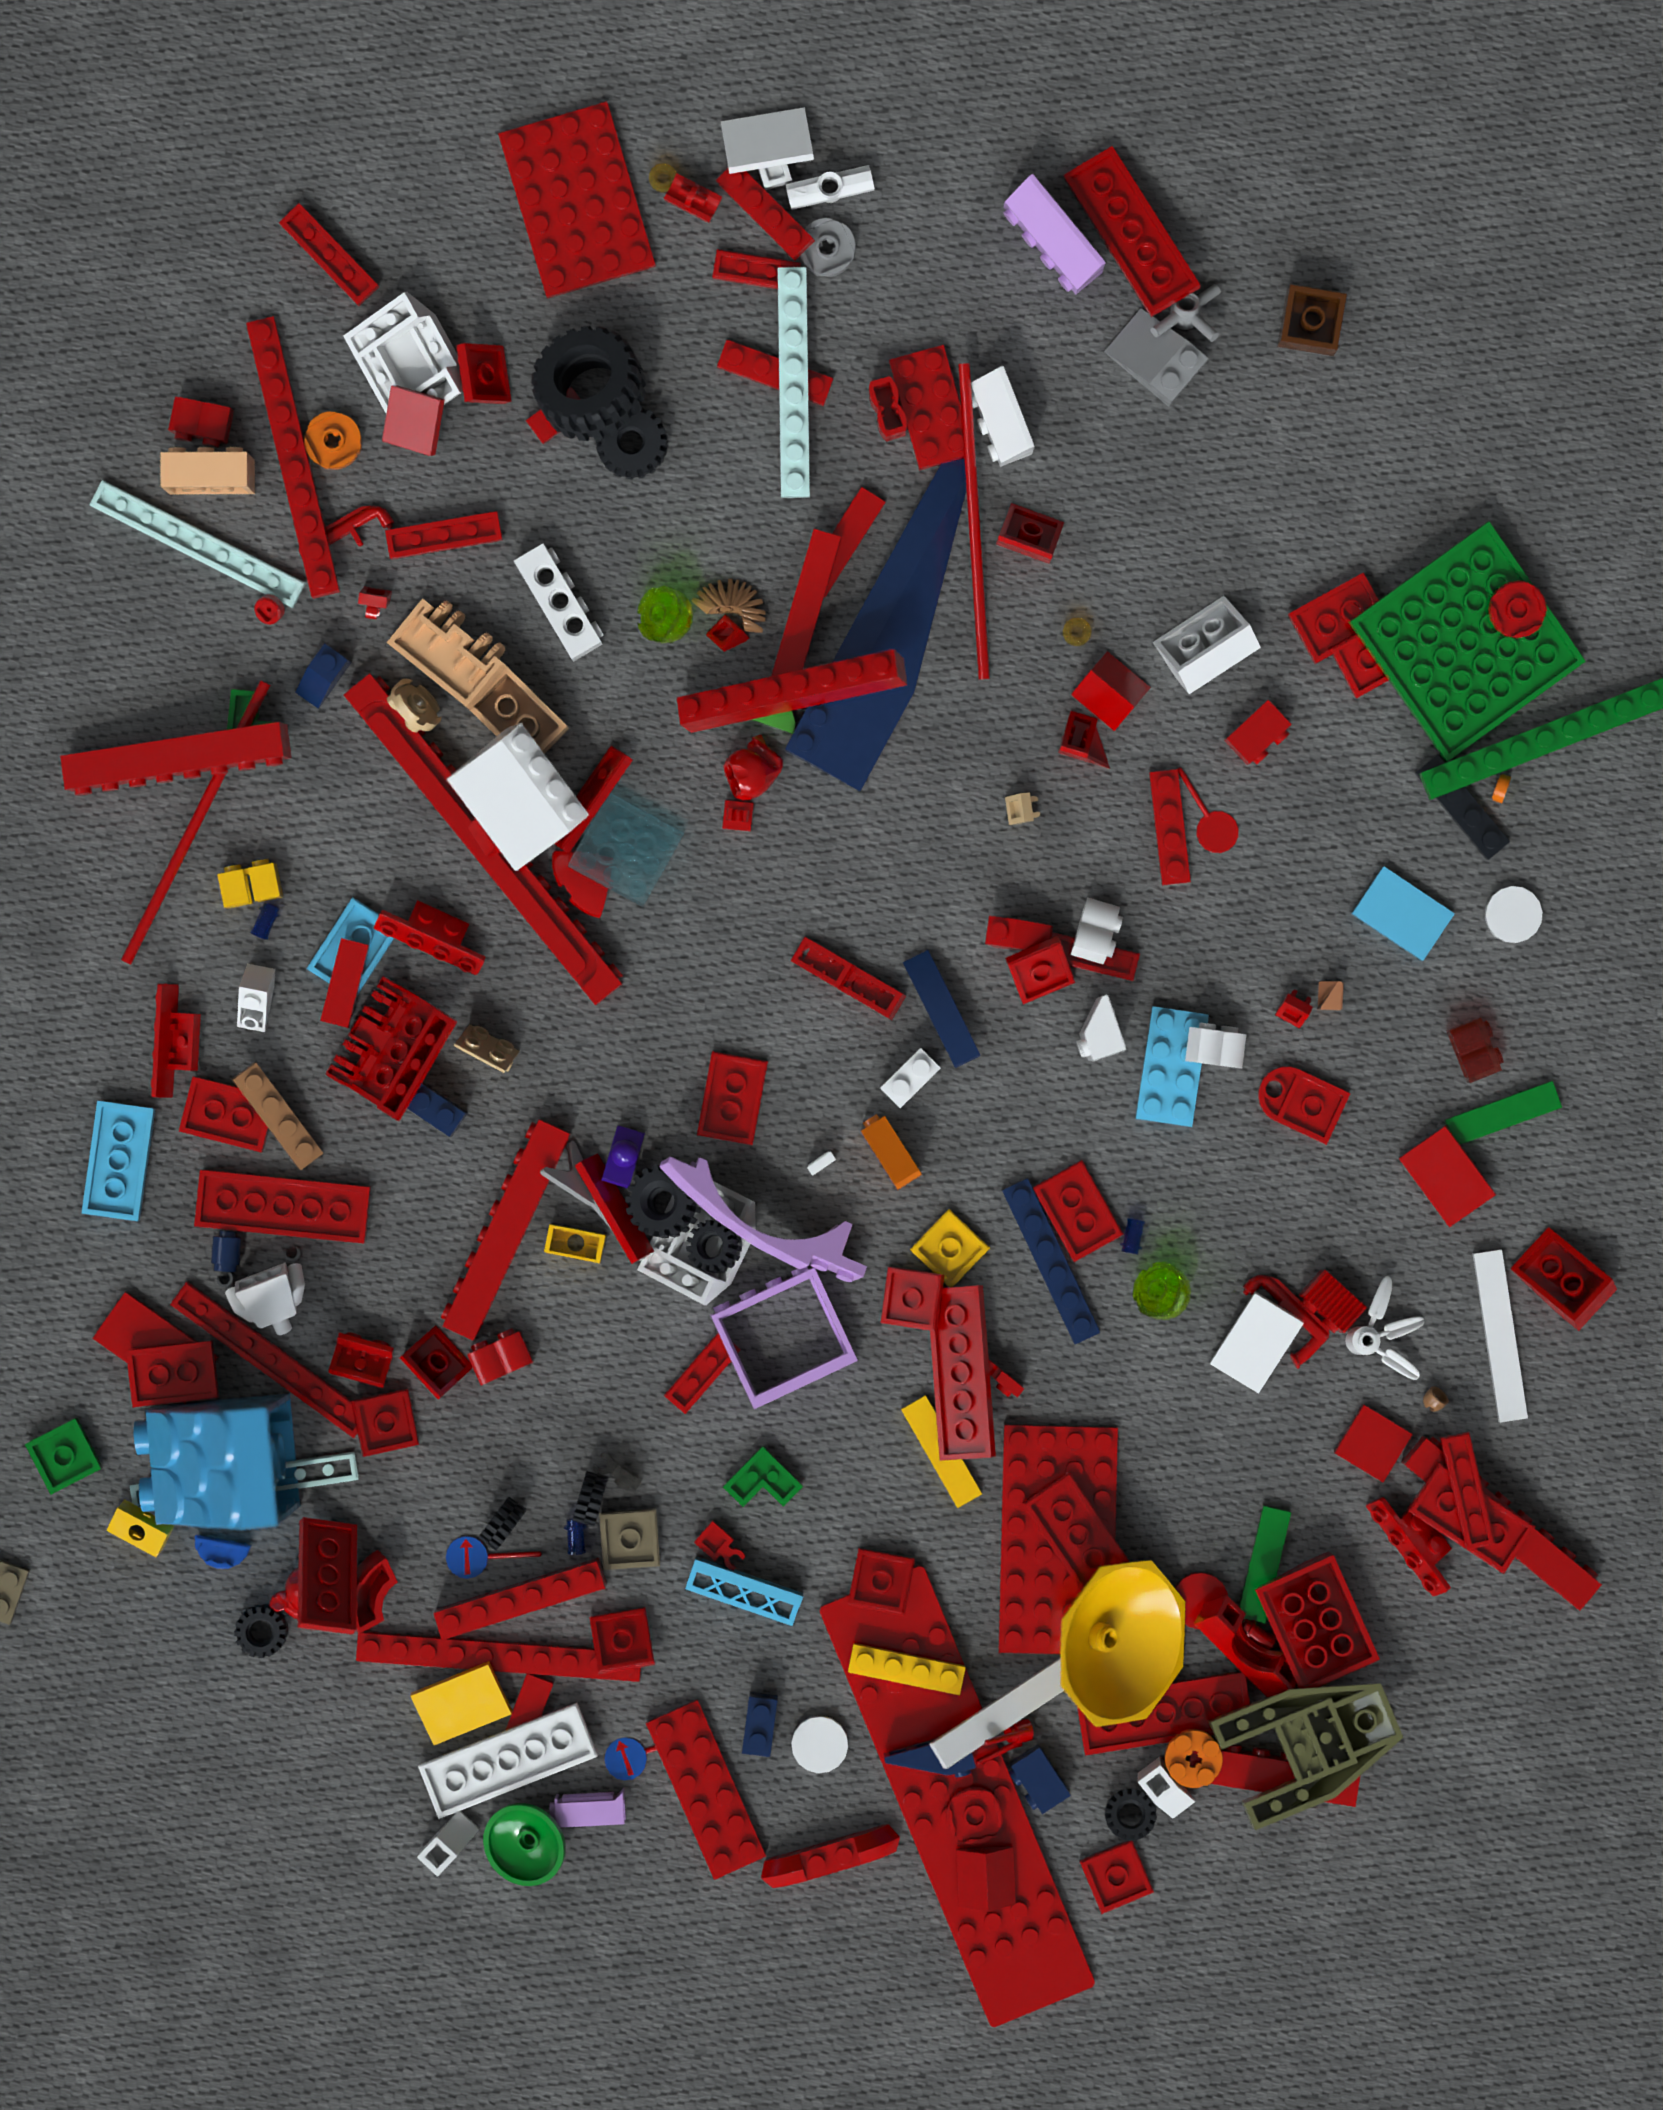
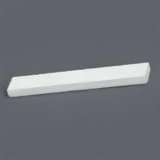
(1500, 1335)
(998, 1715)

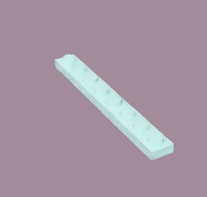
(793, 382)

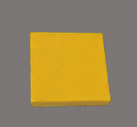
(950, 1248)

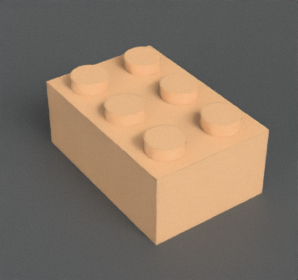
(207, 471)
(512, 703)

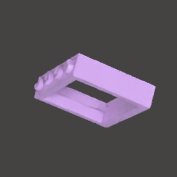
(774, 1287)

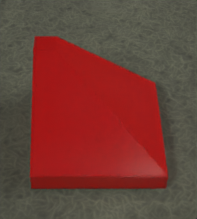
(726, 634)

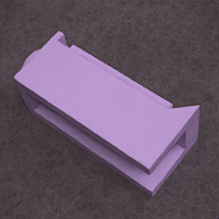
(589, 1809)

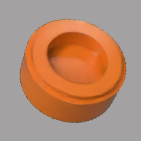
(1501, 788)

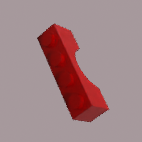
(1222, 1625)

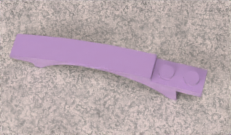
(822, 1251)

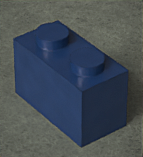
(437, 1110)
(759, 1724)
(1039, 1778)

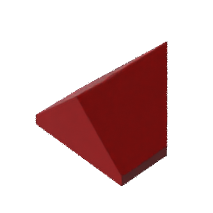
(1083, 740)

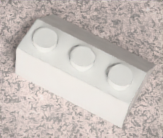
(1001, 418)
(1207, 644)
(1100, 1032)

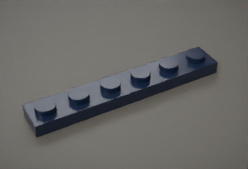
(1051, 1261)

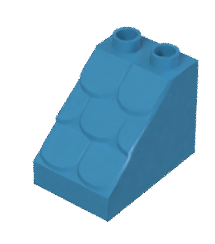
(219, 1462)

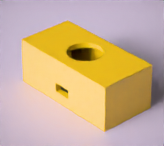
(557, 1243)
(155, 1534)

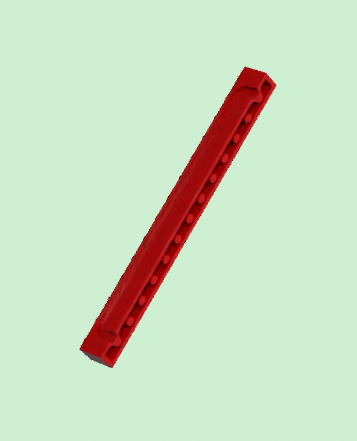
(521, 886)

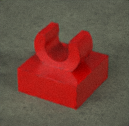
(374, 599)
(737, 815)
(1294, 1010)

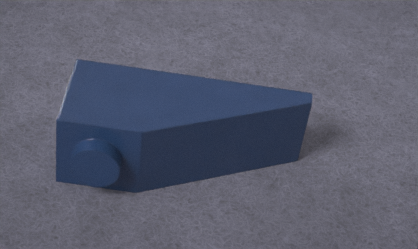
(922, 1757)

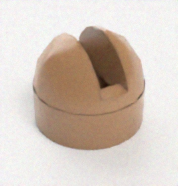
(1435, 1399)

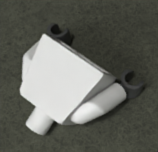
(268, 1295)

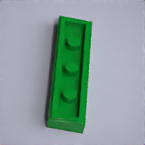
(1504, 1113)
(1264, 1559)

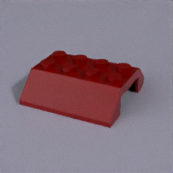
(396, 1049)

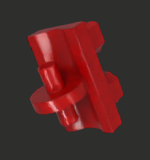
(693, 198)

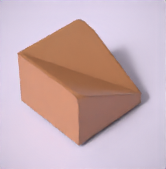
(1330, 995)

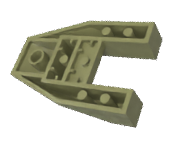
(1327, 1739)

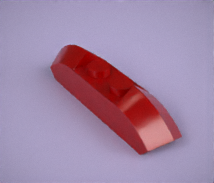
(830, 1856)

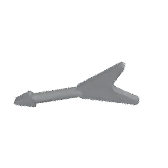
(572, 1181)

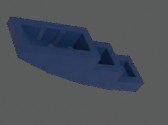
(941, 1009)

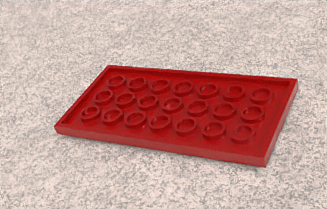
(1033, 1580)

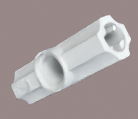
(849, 183)

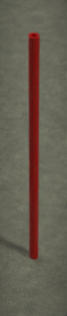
(974, 521)
(188, 836)

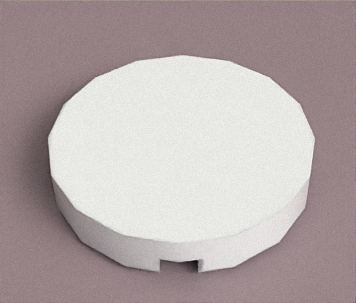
(1513, 914)
(819, 1744)

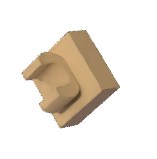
(1020, 808)

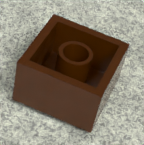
(1312, 320)

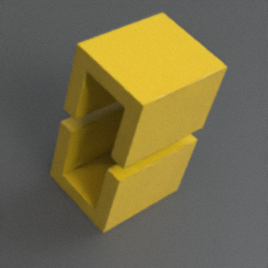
(236, 888)

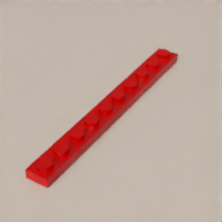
(293, 457)
(471, 1653)

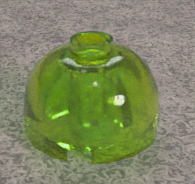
(665, 615)
(1162, 1291)

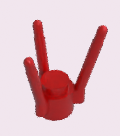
(1016, 1735)

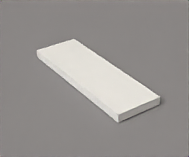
(508, 1760)

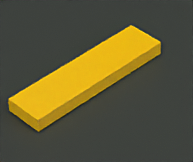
(952, 1472)

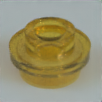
(661, 169)
(1086, 631)

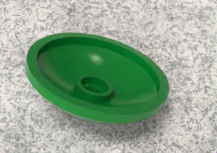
(514, 1854)

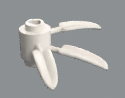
(1392, 1330)

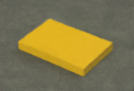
(461, 1703)

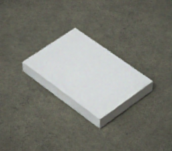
(767, 140)
(1256, 1342)

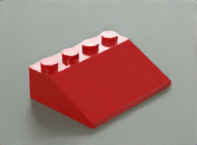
(1317, 1622)

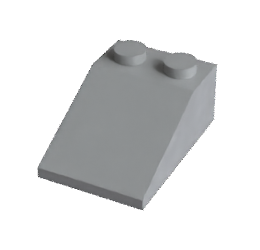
(1159, 363)

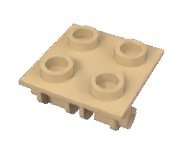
(487, 1048)

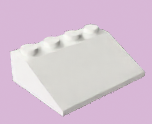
(517, 796)

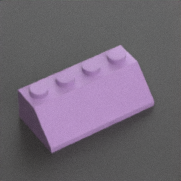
(1054, 235)

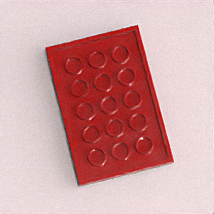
(577, 200)

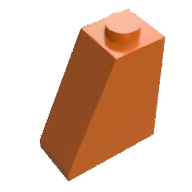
(890, 1151)

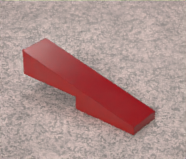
(848, 978)

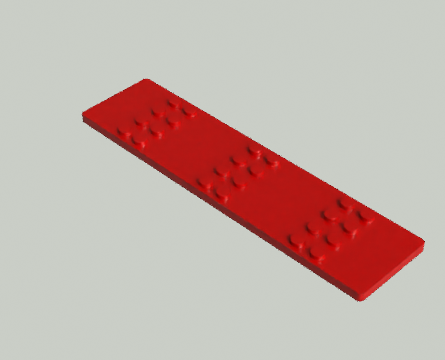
(1013, 1954)

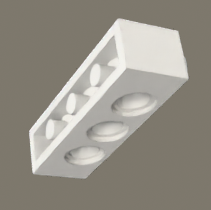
(530, 567)

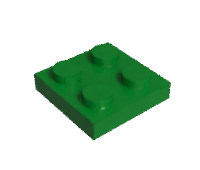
(63, 1456)

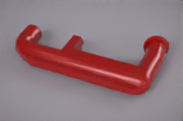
(356, 519)
(1291, 1303)

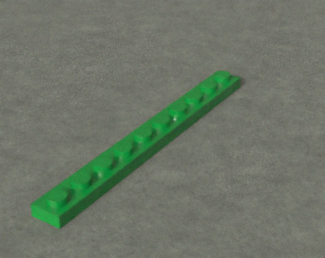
(1543, 740)

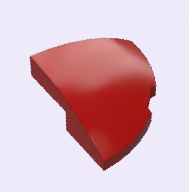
(585, 893)

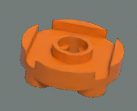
(317, 436)
(1207, 1749)

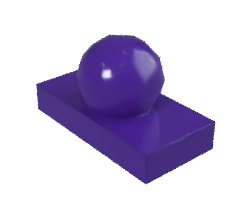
(623, 1156)

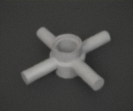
(1186, 314)

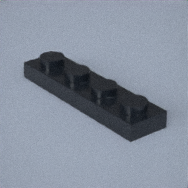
(1470, 816)

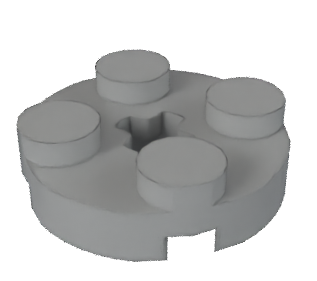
(842, 253)

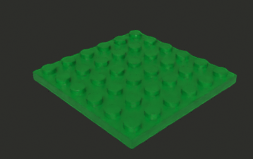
(1446, 654)

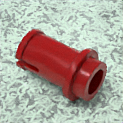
(1258, 1634)

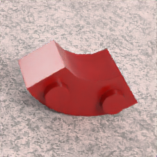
(373, 1583)

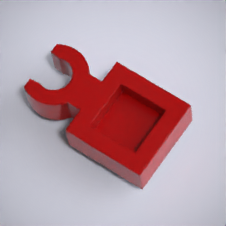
(1006, 1384)
(716, 1542)

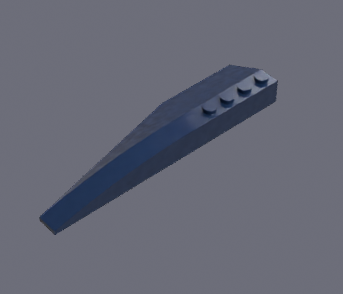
(898, 615)

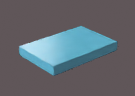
(1403, 913)
(355, 925)

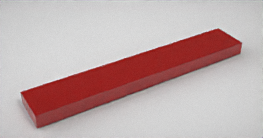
(807, 602)

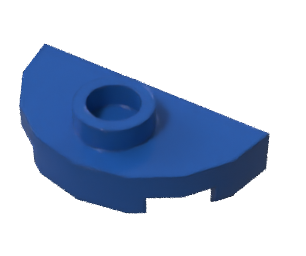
(220, 1552)

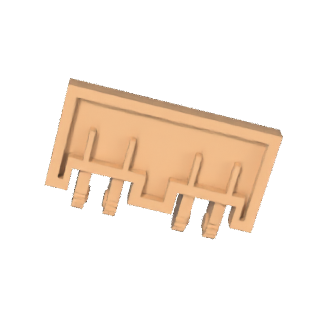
(444, 652)

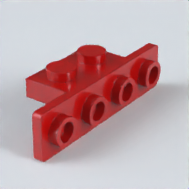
(433, 934)
(174, 1041)
(1416, 1541)

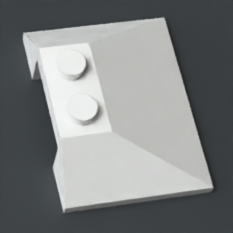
(406, 349)
(671, 1262)

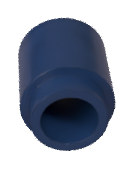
(226, 1251)

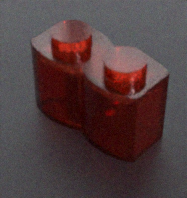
(1474, 1049)

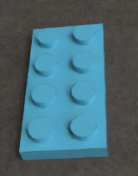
(1167, 1080)
(118, 1160)

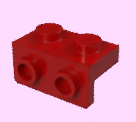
(361, 1359)

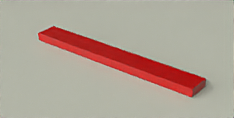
(266, 1357)

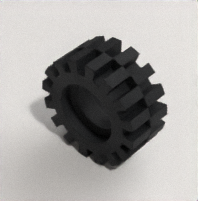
(699, 1241)
(590, 1498)
(502, 1523)
(252, 1646)
(1147, 1808)

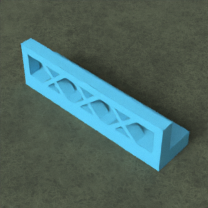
(746, 1581)

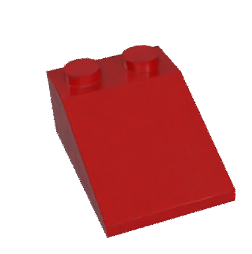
(1564, 1278)

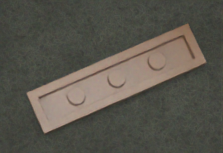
(277, 1116)

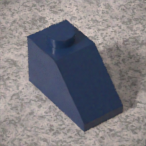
(322, 675)

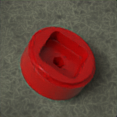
(269, 609)

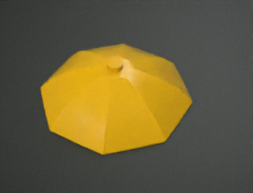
(1122, 1643)

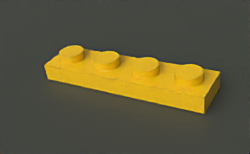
(906, 1669)

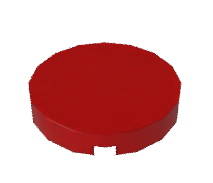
(1511, 615)
(1196, 1590)
(974, 1815)

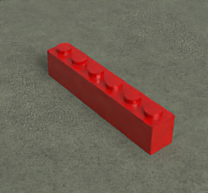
(520, 1598)
(1263, 1771)

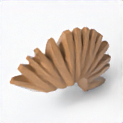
(732, 601)

